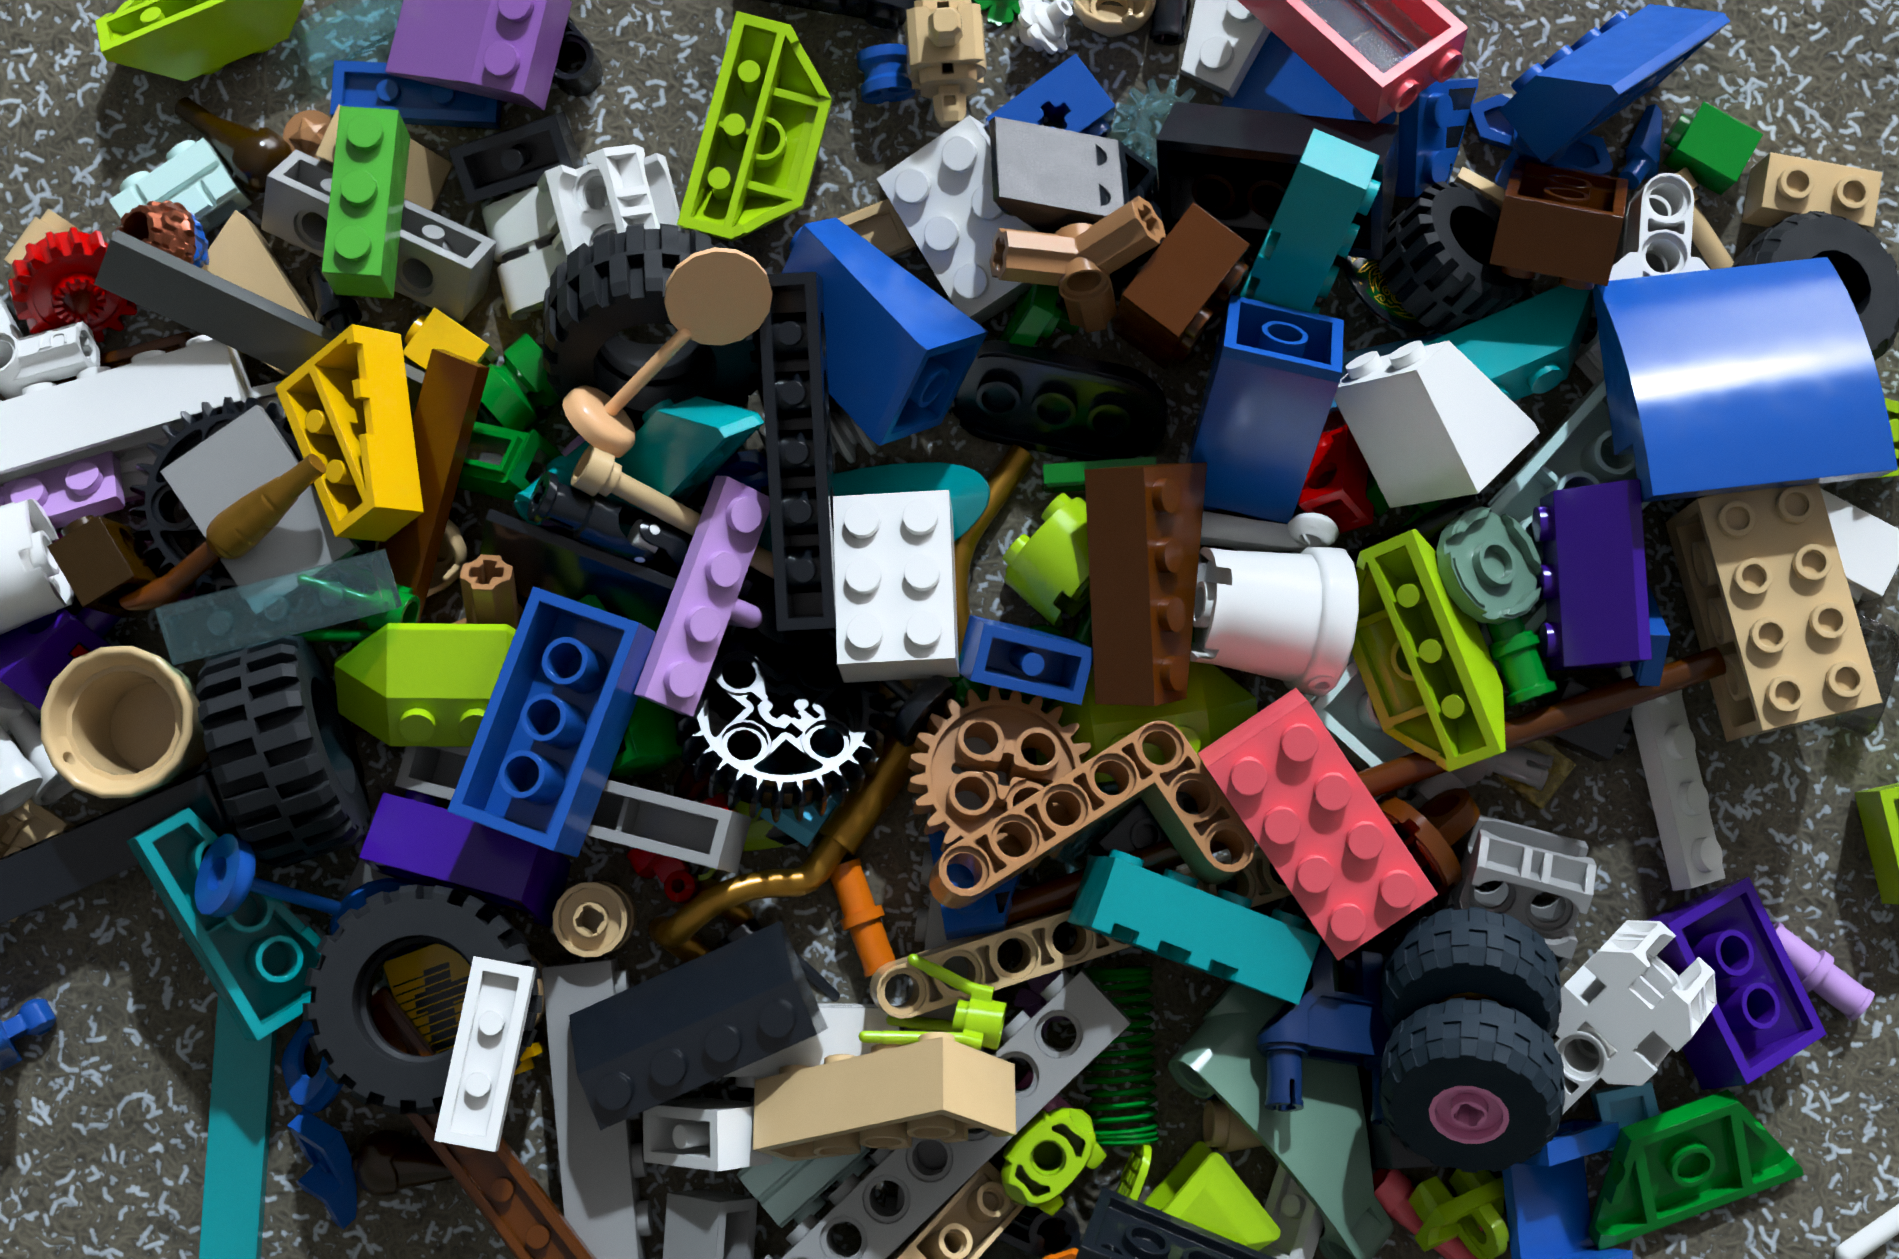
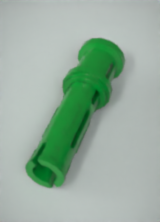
(1519, 662)

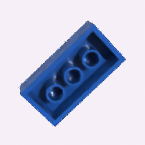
(553, 722)

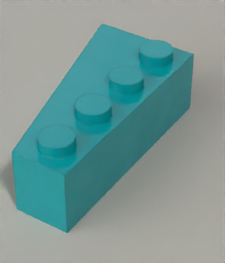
(1195, 927)

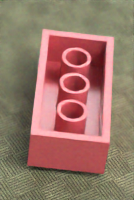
(1317, 823)

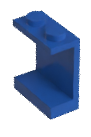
(1550, 1195)

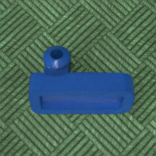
(33, 1018)

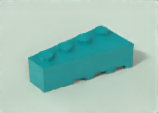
(1313, 224)
(251, 956)

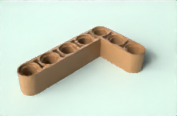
(1090, 806)

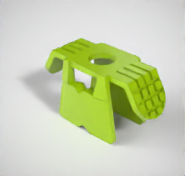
(1204, 1193)

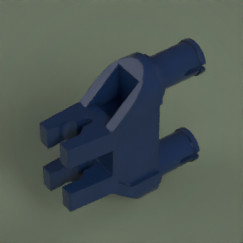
(1327, 1027)

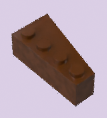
(1143, 578)

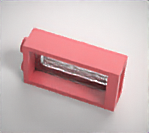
(1370, 49)

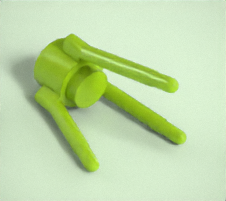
(975, 1022)

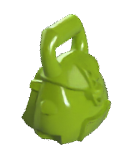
(1049, 1157)

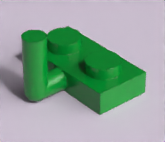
(1037, 316)

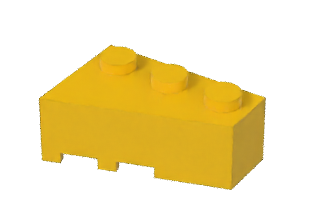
(356, 417)

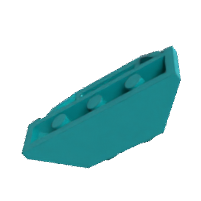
(1529, 343)
(685, 445)

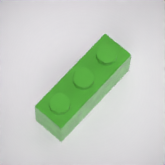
(366, 202)

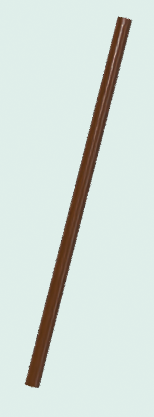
(1416, 767)

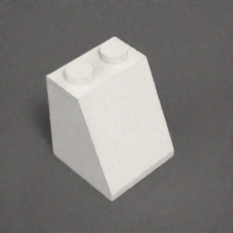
(1430, 422)

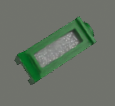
(500, 459)

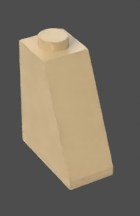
(247, 260)

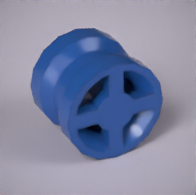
(884, 74)

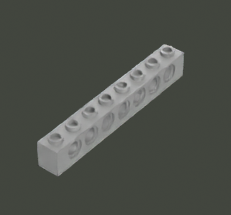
(882, 1230)

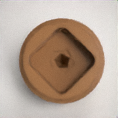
(306, 131)

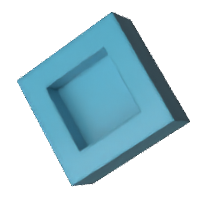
(1625, 1104)

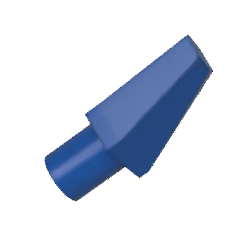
(1644, 148)

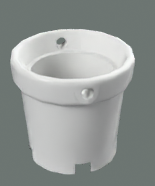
(28, 572)
(1278, 614)

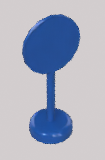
(229, 876)

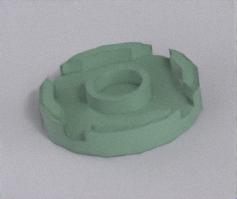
(1489, 566)

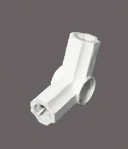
(42, 356)

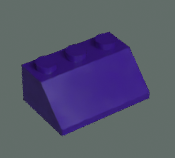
(1593, 577)
(1760, 999)

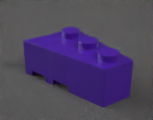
(435, 847)

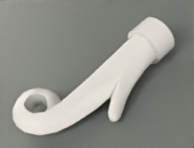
(1264, 536)

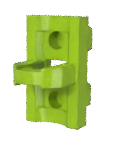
(1449, 1217)

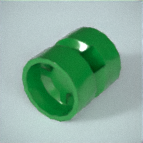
(518, 386)

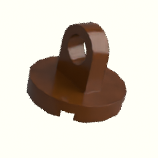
(1433, 831)

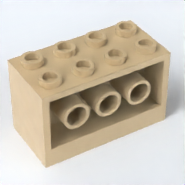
(1775, 605)

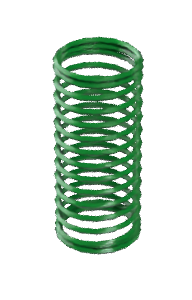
(1134, 1135)

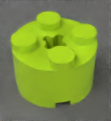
(1054, 563)

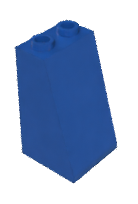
(889, 337)
(1265, 406)

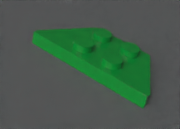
(1686, 1166)

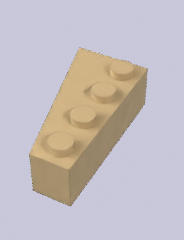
(884, 1099)

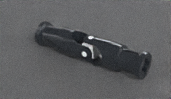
(597, 523)

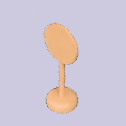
(710, 299)

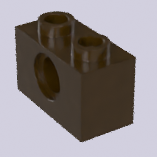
(102, 562)

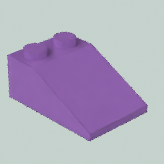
(481, 46)

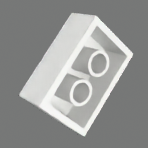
(952, 217)
(895, 586)

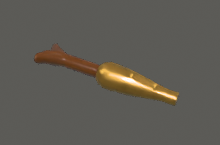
(230, 534)

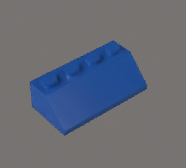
(1604, 73)

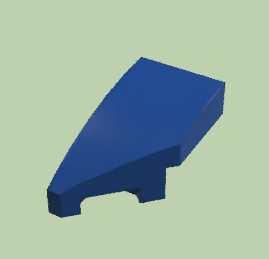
(332, 1173)

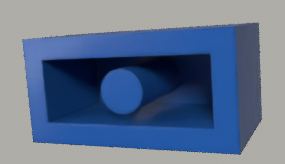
(1025, 660)

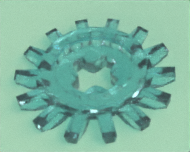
(1138, 124)

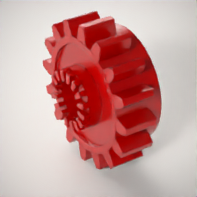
(58, 288)

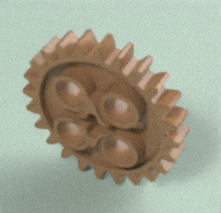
(1007, 729)

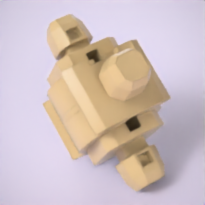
(946, 54)

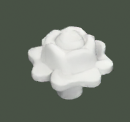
(1043, 24)

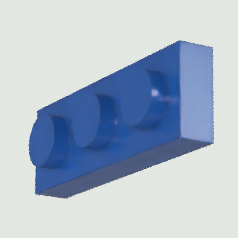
(418, 102)

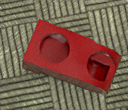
(1338, 481)

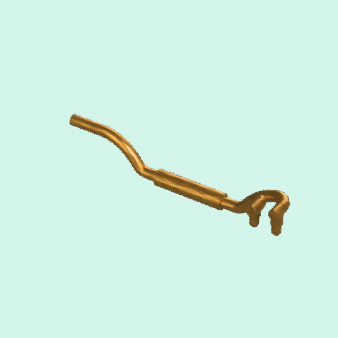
(853, 821)

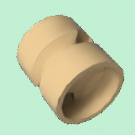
(594, 918)

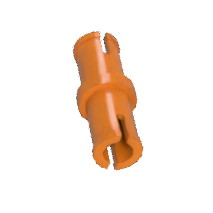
(861, 916)

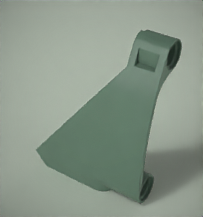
(1317, 1146)

